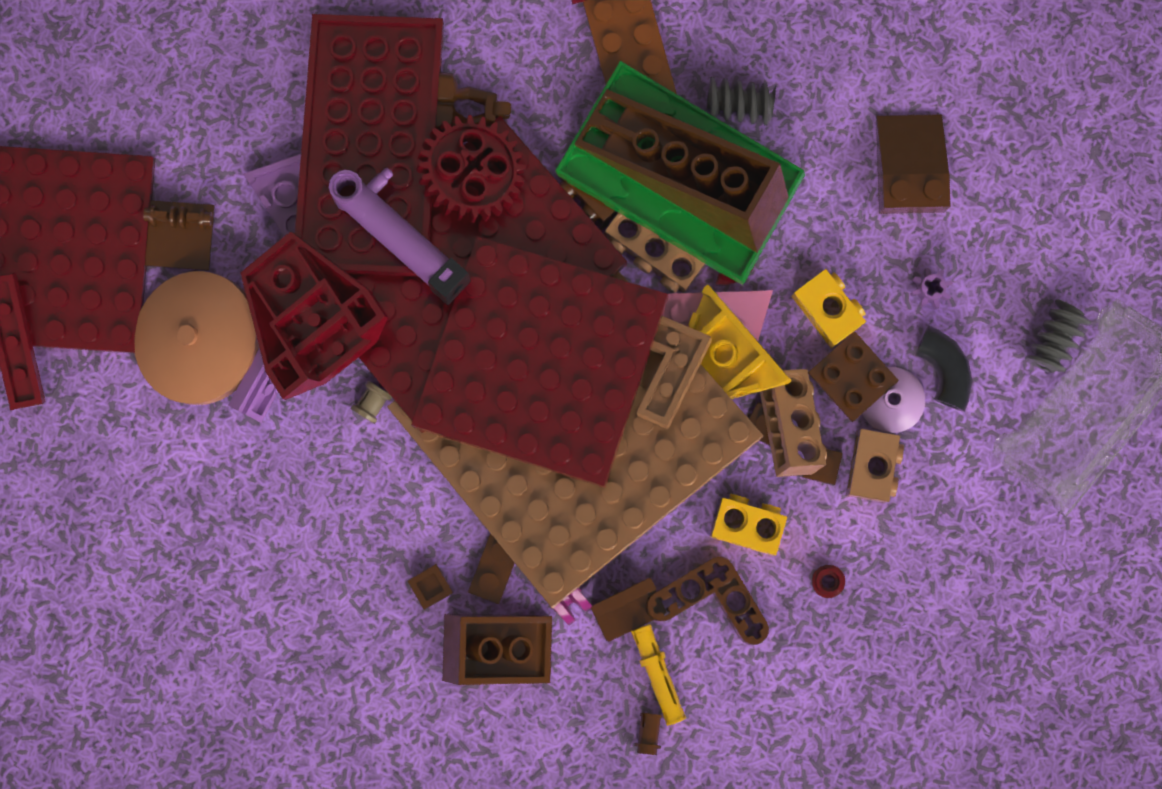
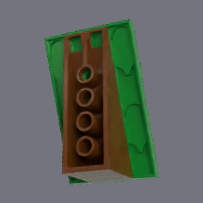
(680, 173)

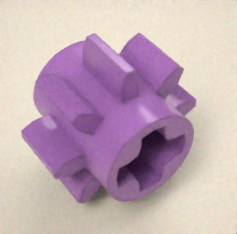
(940, 287)

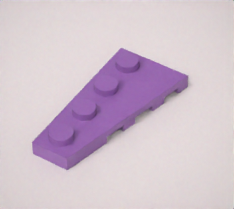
(278, 190)

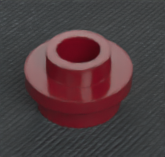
(839, 581)

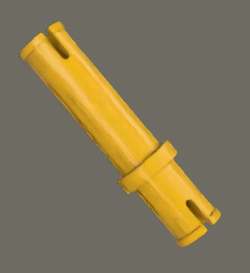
(658, 674)

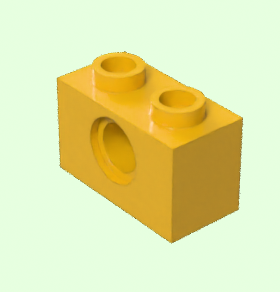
(831, 327)

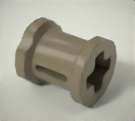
(371, 402)

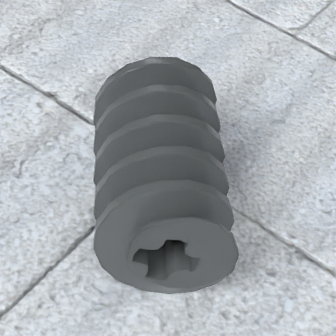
(740, 100)
(1057, 337)

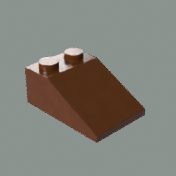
(912, 164)
(496, 649)

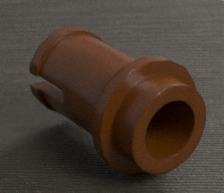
(648, 734)

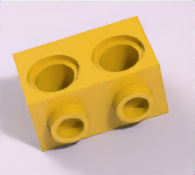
(746, 533)

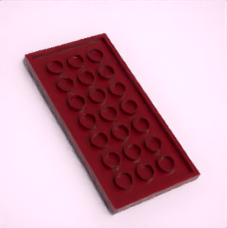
(365, 112)

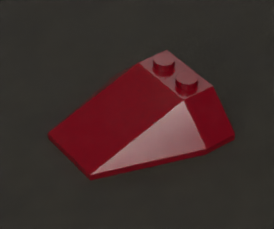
(308, 315)

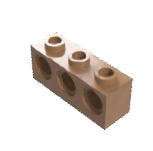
(660, 265)
(786, 437)

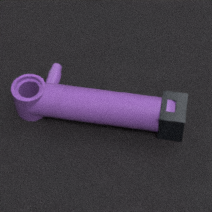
(439, 272)

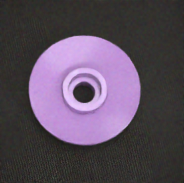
(906, 413)

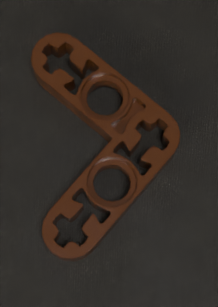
(720, 591)

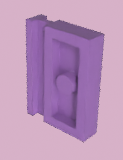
(255, 391)

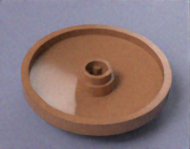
(195, 338)

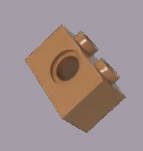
(863, 483)

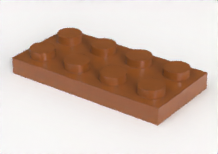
(628, 34)

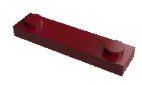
(16, 349)

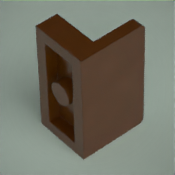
(626, 610)

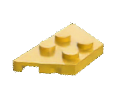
(734, 354)

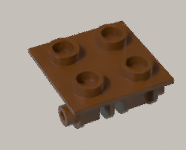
(179, 235)
(853, 376)

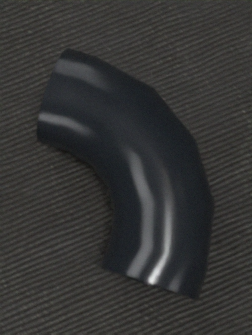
(951, 365)

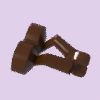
(449, 93)

